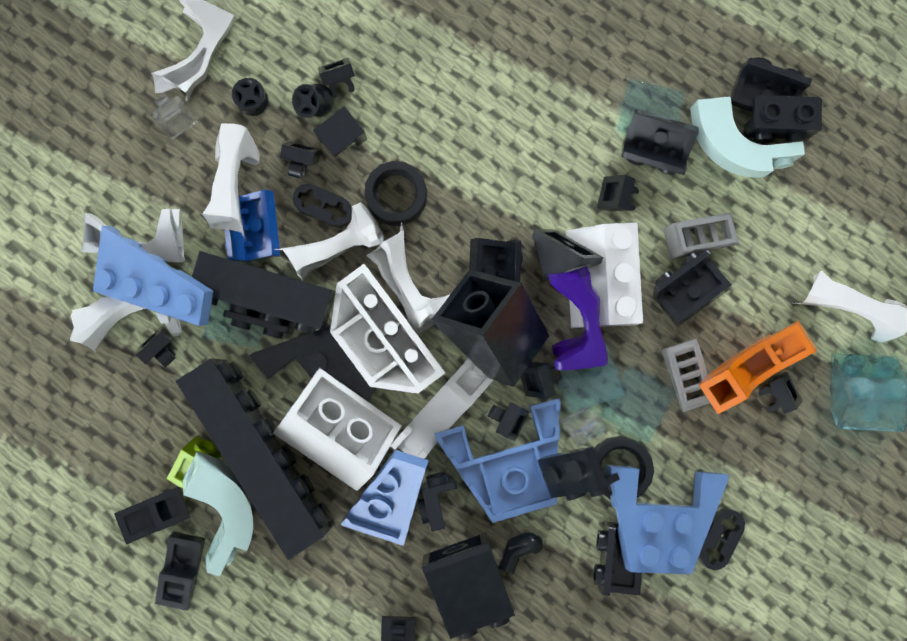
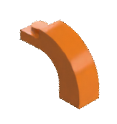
(742, 373)

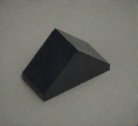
(562, 254)

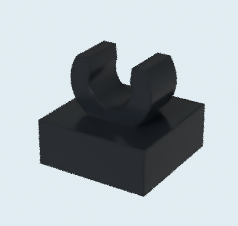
(335, 73)
(300, 157)
(616, 193)
(157, 347)
(539, 380)
(784, 392)
(510, 420)
(398, 628)

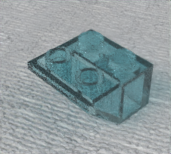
(868, 392)

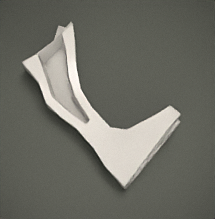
(193, 70)
(231, 147)
(361, 231)
(166, 244)
(393, 269)
(887, 317)
(96, 320)

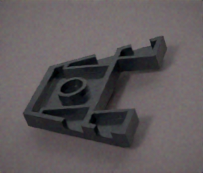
(312, 353)

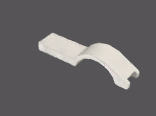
(442, 410)

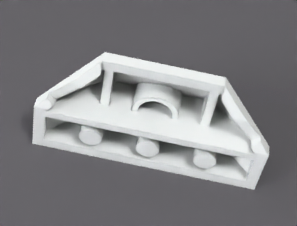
(379, 336)

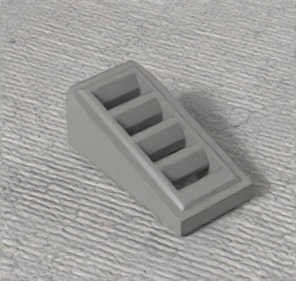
(680, 239)
(673, 368)

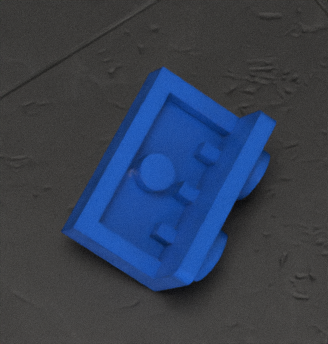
(259, 229)

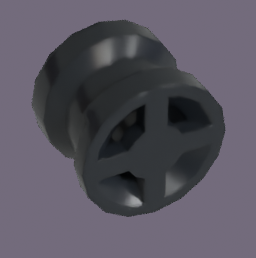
(245, 91)
(304, 100)

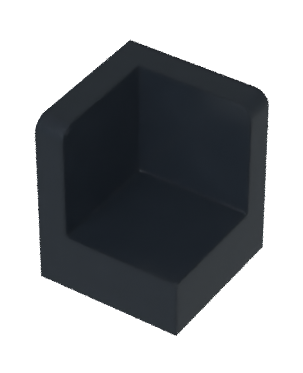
(340, 132)

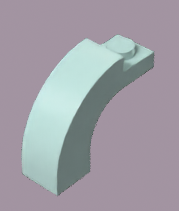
(733, 151)
(216, 485)

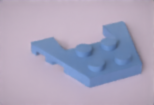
(509, 479)
(661, 535)

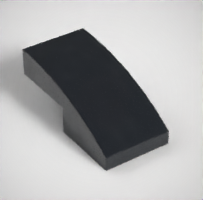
(152, 515)
(180, 571)

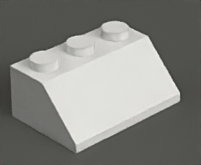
(617, 276)
(338, 430)

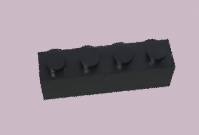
(265, 292)

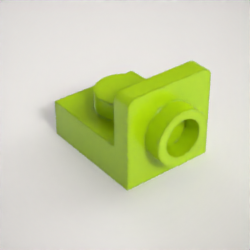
(186, 456)

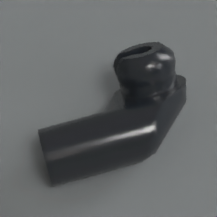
(517, 547)

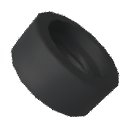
(395, 168)
(645, 460)

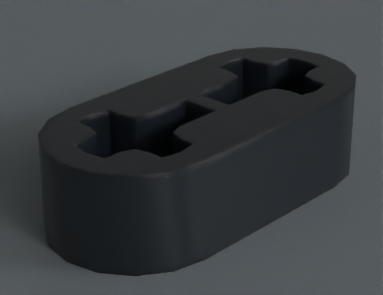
(326, 198)
(728, 542)

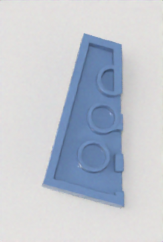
(147, 281)

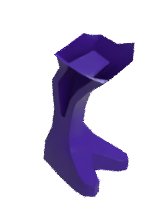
(590, 347)

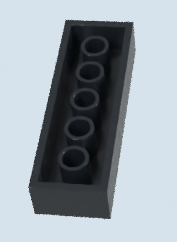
(256, 455)

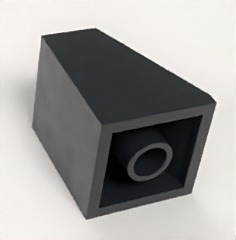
(493, 325)
(467, 586)

